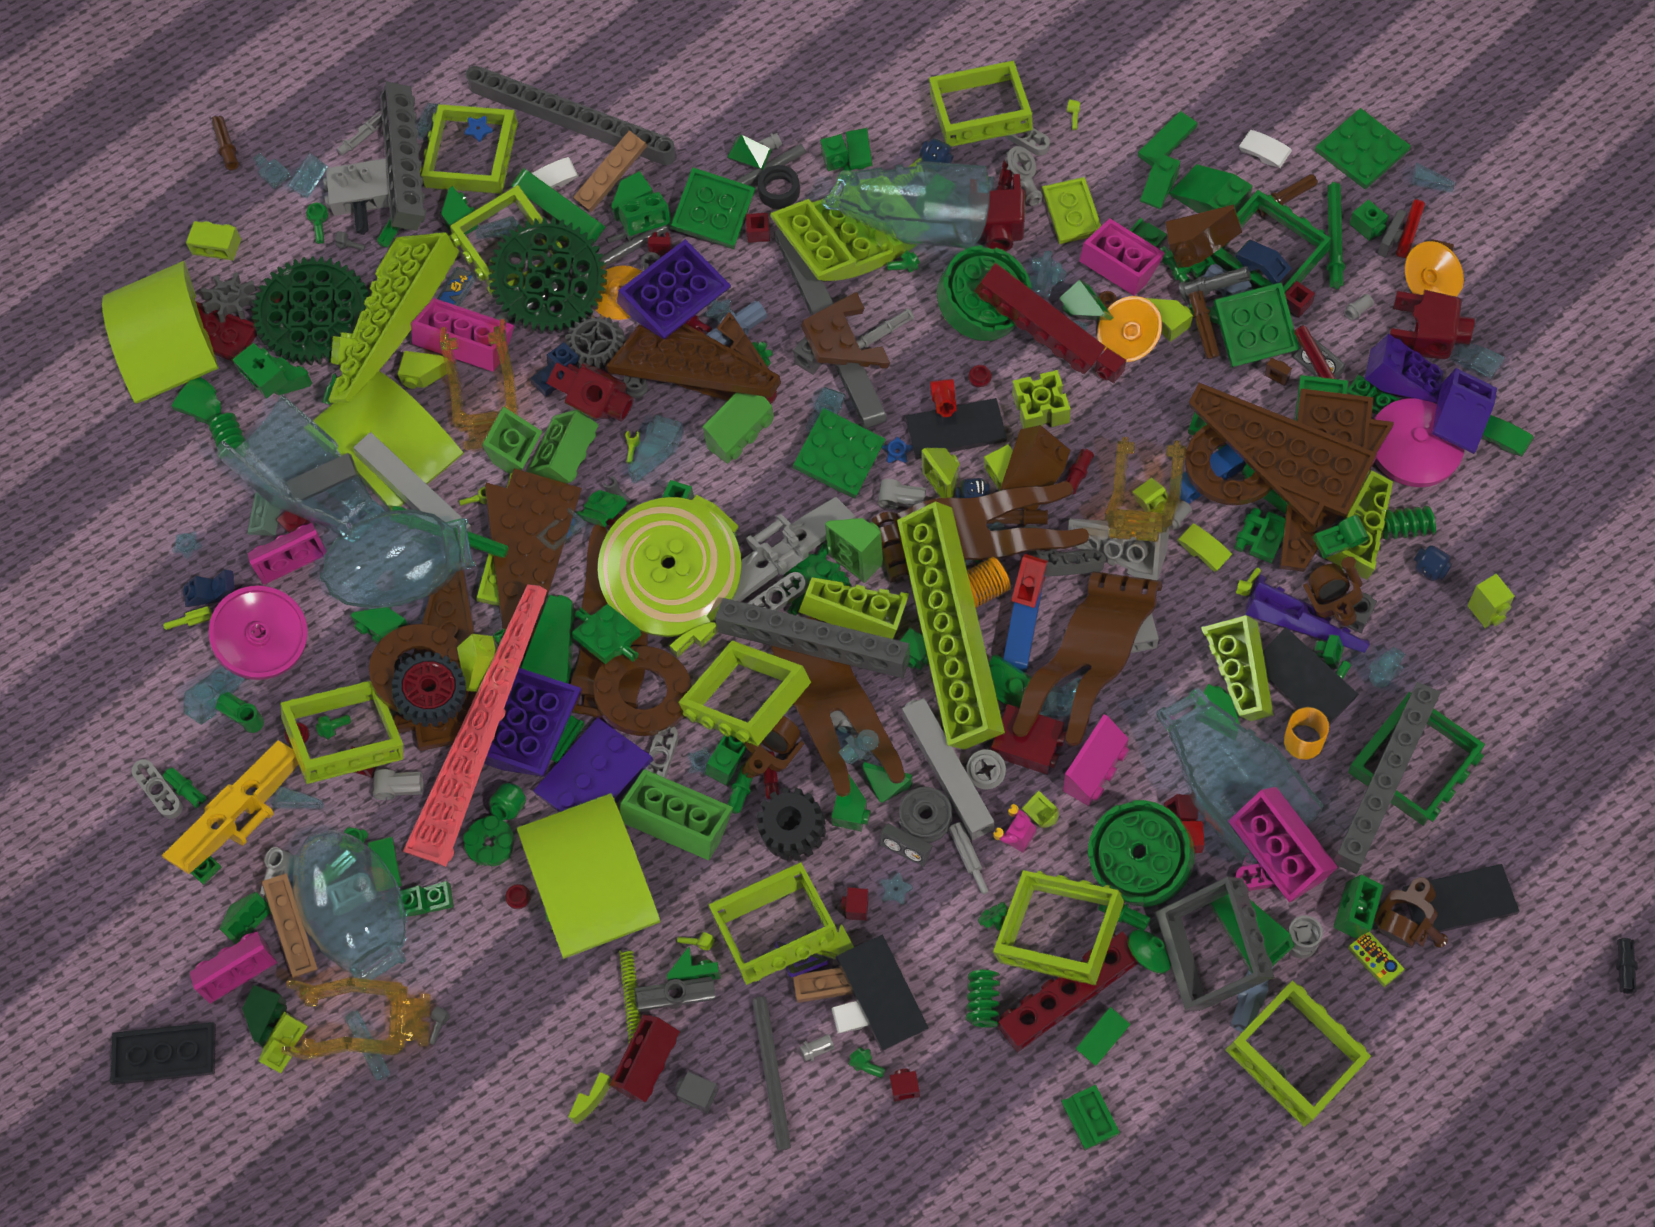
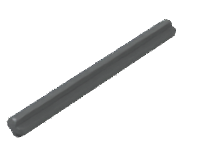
(771, 1074)

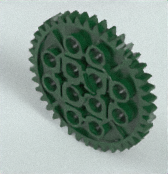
(522, 246)
(285, 285)

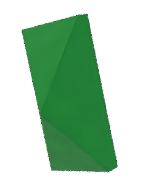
(749, 152)
(881, 784)
(244, 916)

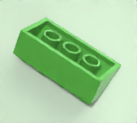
(675, 814)

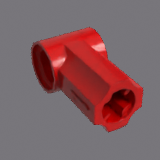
(944, 396)

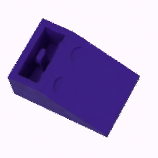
(1403, 371)
(1463, 409)

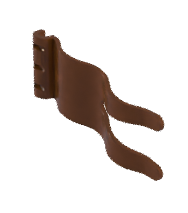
(974, 536)
(1097, 637)
(588, 663)
(837, 689)

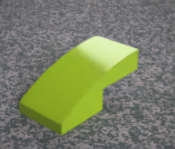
(1205, 546)
(699, 635)
(285, 1033)
(586, 1104)

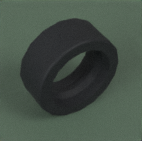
(774, 200)

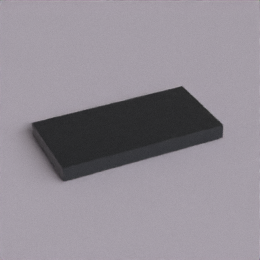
(967, 428)
(1306, 676)
(1469, 899)
(882, 992)
(163, 1053)

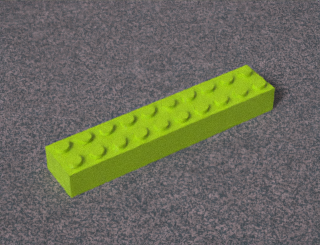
(950, 626)

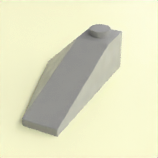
(1140, 557)

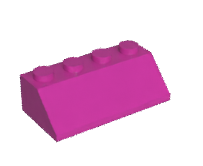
(465, 325)
(1282, 843)

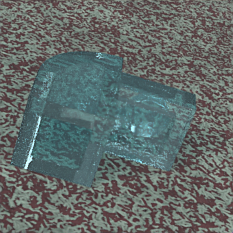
(1060, 701)

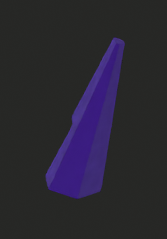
(1295, 614)

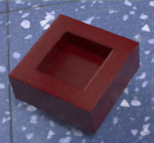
(291, 522)

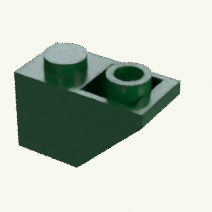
(262, 1013)

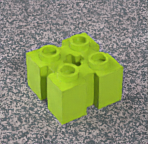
(1041, 400)

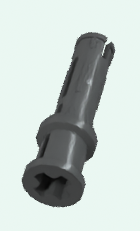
(1213, 283)

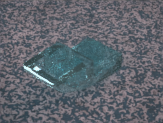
(828, 399)

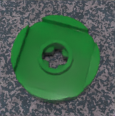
(487, 855)

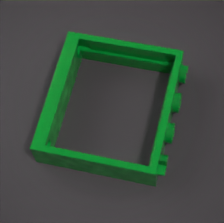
(1286, 217)
(1443, 726)

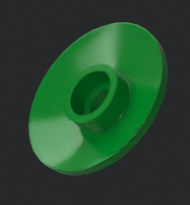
(1149, 951)

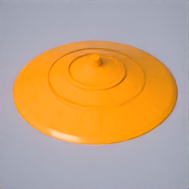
(1434, 269)
(616, 279)
(1133, 329)

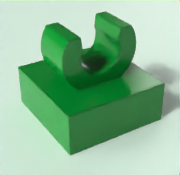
(1330, 651)

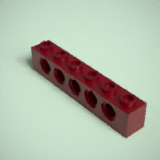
(1022, 1035)

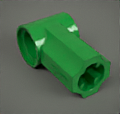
(239, 712)

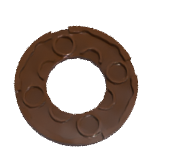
(1208, 483)
(399, 641)
(640, 721)

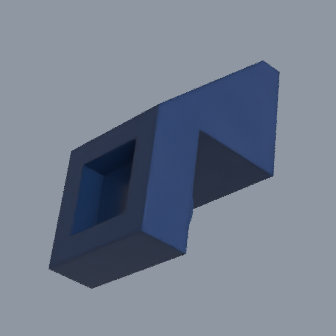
(1266, 259)
(562, 354)
(207, 591)

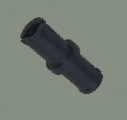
(1626, 965)

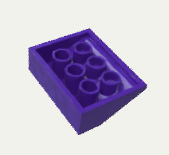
(672, 290)
(532, 723)

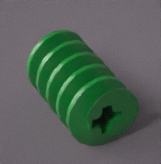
(226, 428)
(1410, 521)
(980, 998)

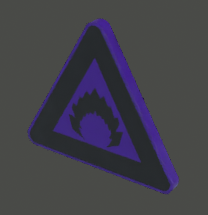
(812, 962)

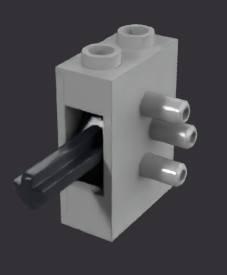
(356, 190)

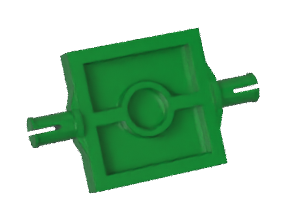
(813, 566)
(606, 634)

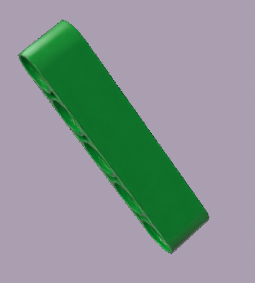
(557, 204)

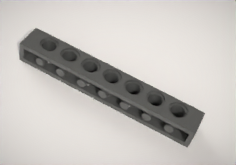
(402, 156)
(813, 637)
(1386, 778)

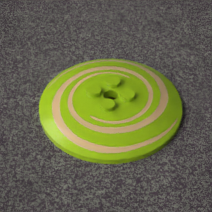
(673, 598)

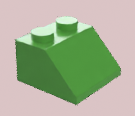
(510, 441)

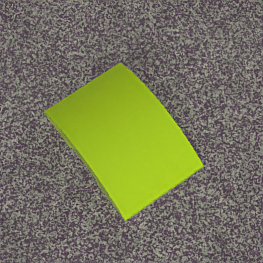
(834, 243)
(158, 333)
(399, 424)
(588, 875)

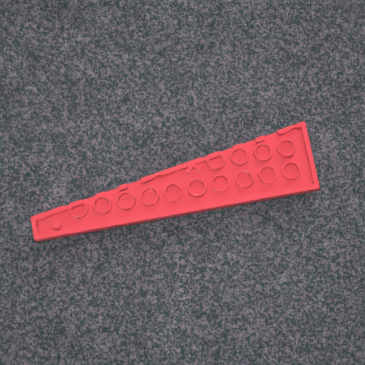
(452, 791)

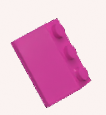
(1121, 256)
(287, 553)
(1096, 762)
(232, 967)

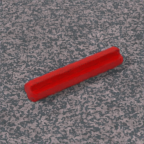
(1410, 228)

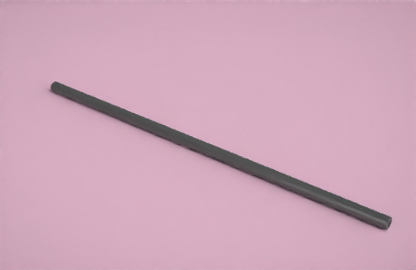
(642, 239)

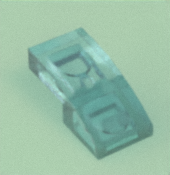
(1478, 358)

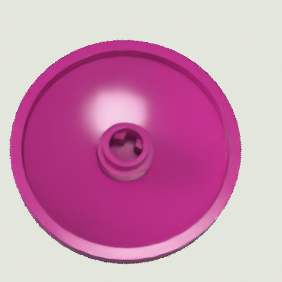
(1411, 450)
(257, 632)

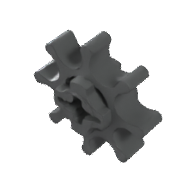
(228, 297)

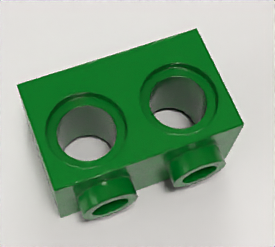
(644, 213)

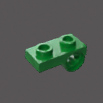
(1341, 537)

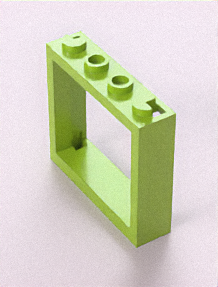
(985, 127)
(462, 181)
(515, 196)
(794, 683)
(345, 761)
(760, 895)
(1052, 964)
(1272, 1080)

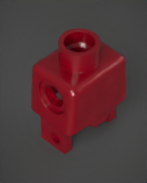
(1005, 217)
(1436, 325)
(584, 389)

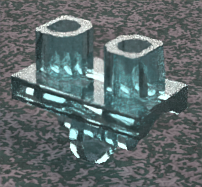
(307, 175)
(1049, 274)
(1386, 667)
(859, 746)

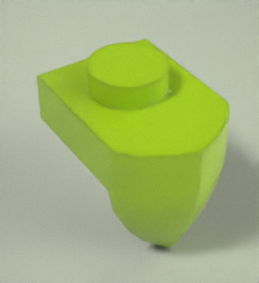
(1041, 810)

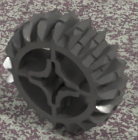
(589, 337)

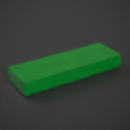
(1168, 138)

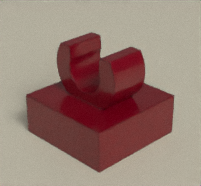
(660, 245)

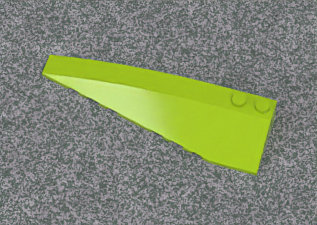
(402, 290)

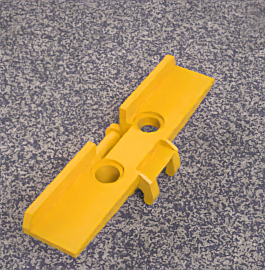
(202, 840)

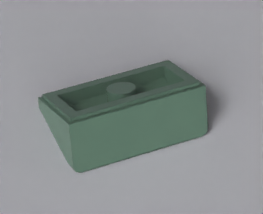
(263, 517)

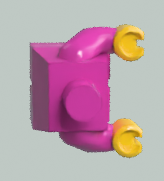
(1019, 832)

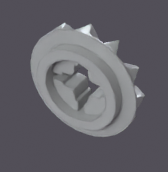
(1022, 155)
(981, 780)

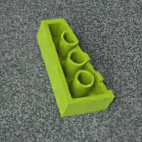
(1371, 509)
(854, 607)
(1242, 665)

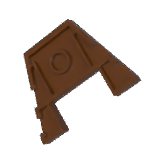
(833, 338)
(742, 345)

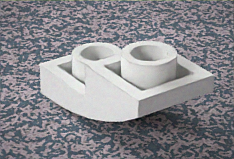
(1266, 148)
(557, 173)
(849, 1017)

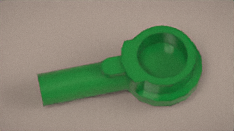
(317, 214)

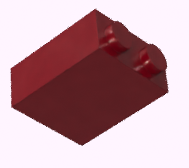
(1035, 749)

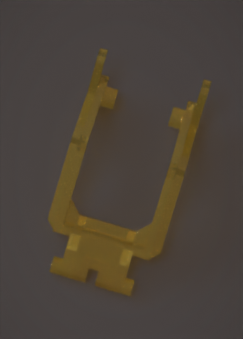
(478, 424)
(1143, 524)
(403, 1025)

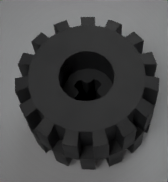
(780, 815)

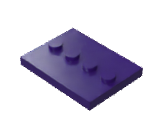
(593, 767)

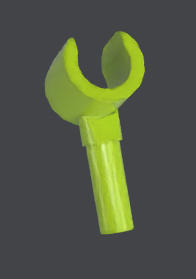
(1074, 107)
(632, 443)
(476, 498)
(1244, 587)
(704, 942)

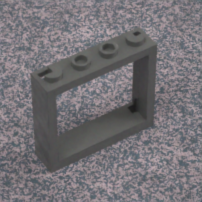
(1181, 954)

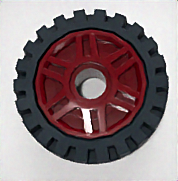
(428, 706)

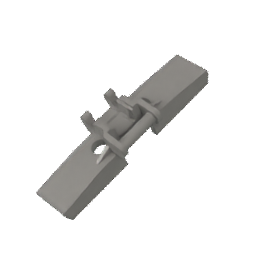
(788, 551)

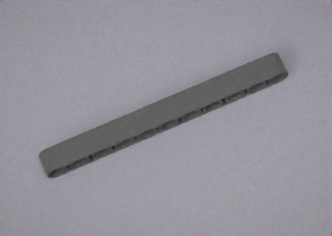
(566, 113)
(816, 299)

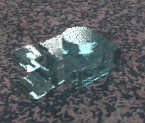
(272, 172)

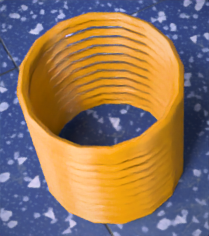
(986, 581)
(1308, 717)

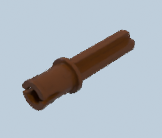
(227, 149)
(1293, 190)
(1204, 325)
(1023, 517)

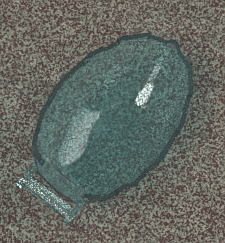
(395, 559)
(349, 903)

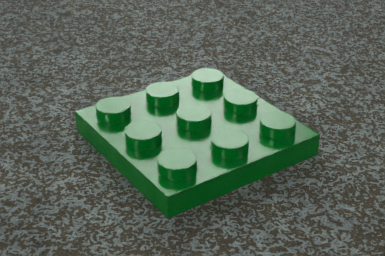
(1362, 148)
(713, 208)
(1256, 325)
(838, 453)

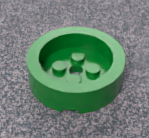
(963, 306)
(1167, 859)

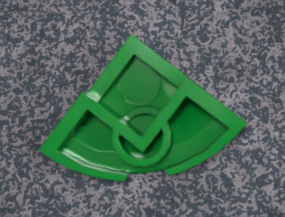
(198, 400)

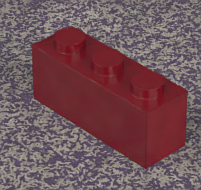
(644, 1058)

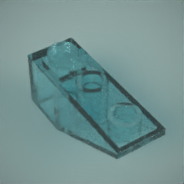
(660, 443)
(202, 697)

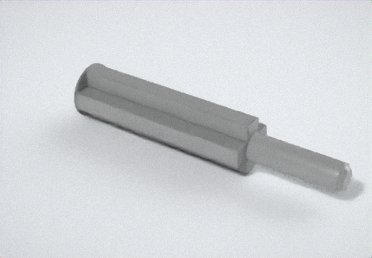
(968, 854)

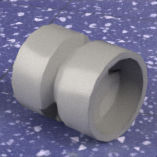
(1306, 936)

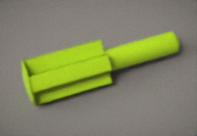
(192, 618)

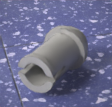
(772, 141)
(1032, 195)
(1355, 309)
(1182, 511)
(816, 1047)

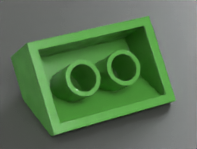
(737, 425)
(563, 446)
(855, 546)

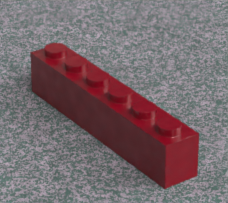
(1039, 319)

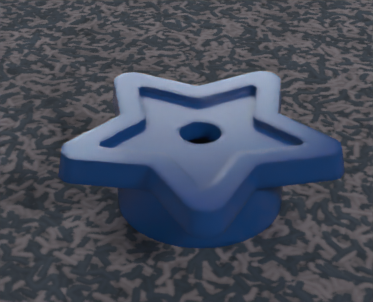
(482, 132)
(897, 444)

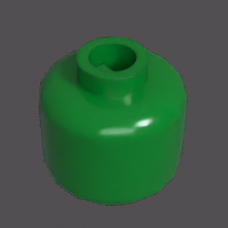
(507, 801)

